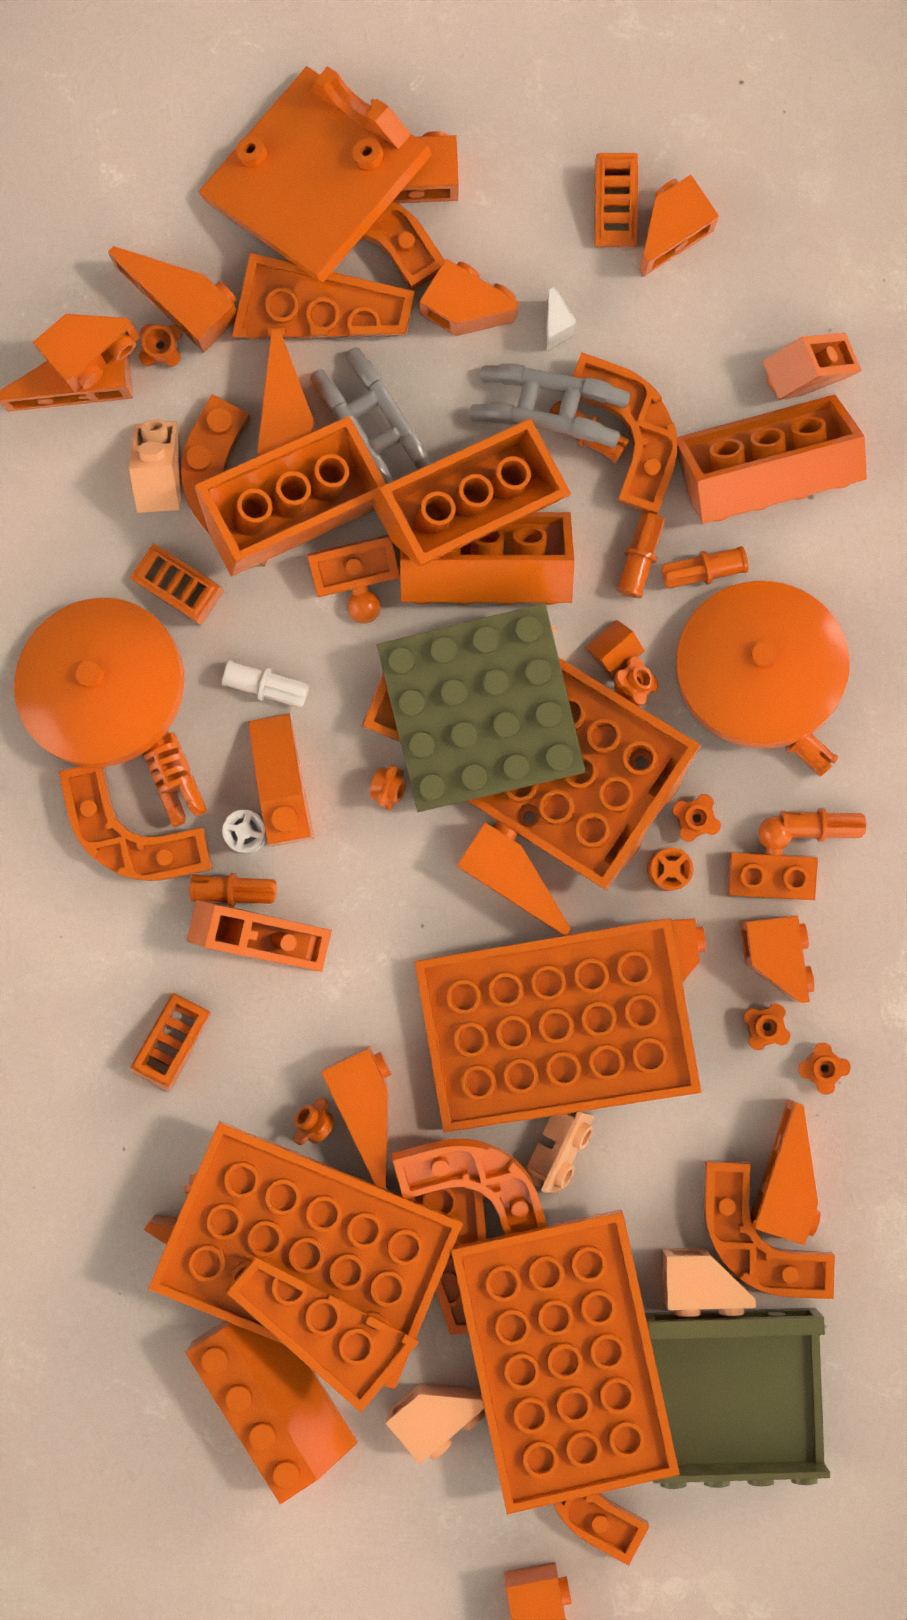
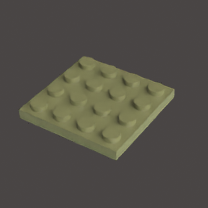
(481, 707)

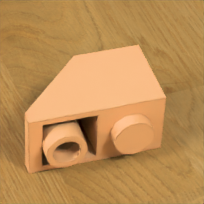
(156, 466)
(698, 1282)
(432, 1415)

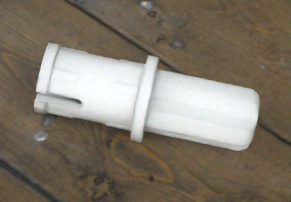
(265, 684)

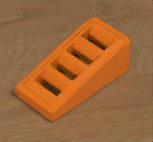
(615, 165)
(205, 601)
(154, 1076)

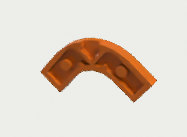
(406, 245)
(650, 431)
(210, 448)
(117, 847)
(476, 1167)
(745, 1253)
(604, 1525)

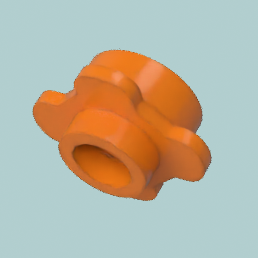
(151, 336)
(635, 682)
(388, 786)
(690, 828)
(757, 1018)
(811, 1068)
(313, 1123)

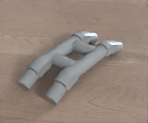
(376, 396)
(565, 421)

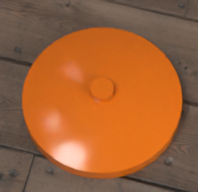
(762, 664)
(99, 682)

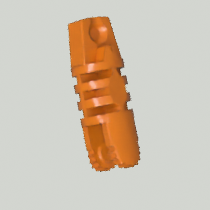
(171, 775)

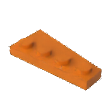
(292, 301)
(469, 1207)
(331, 1337)

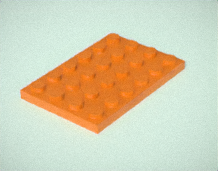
(558, 1026)
(308, 1222)
(564, 1361)

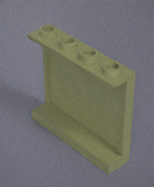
(742, 1395)

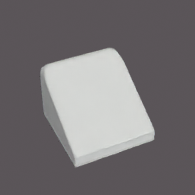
(559, 319)

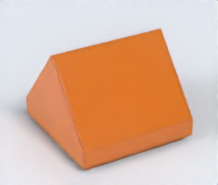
(614, 648)

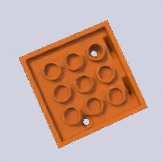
(316, 171)
(600, 816)

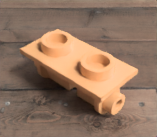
(555, 1164)

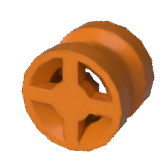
(681, 869)

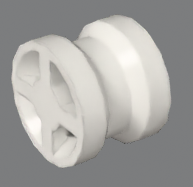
(238, 829)

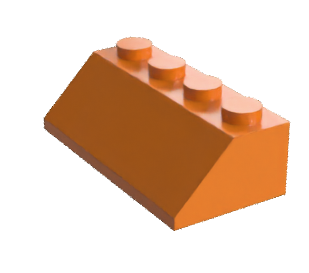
(771, 458)
(470, 494)
(289, 495)
(509, 566)
(272, 1406)

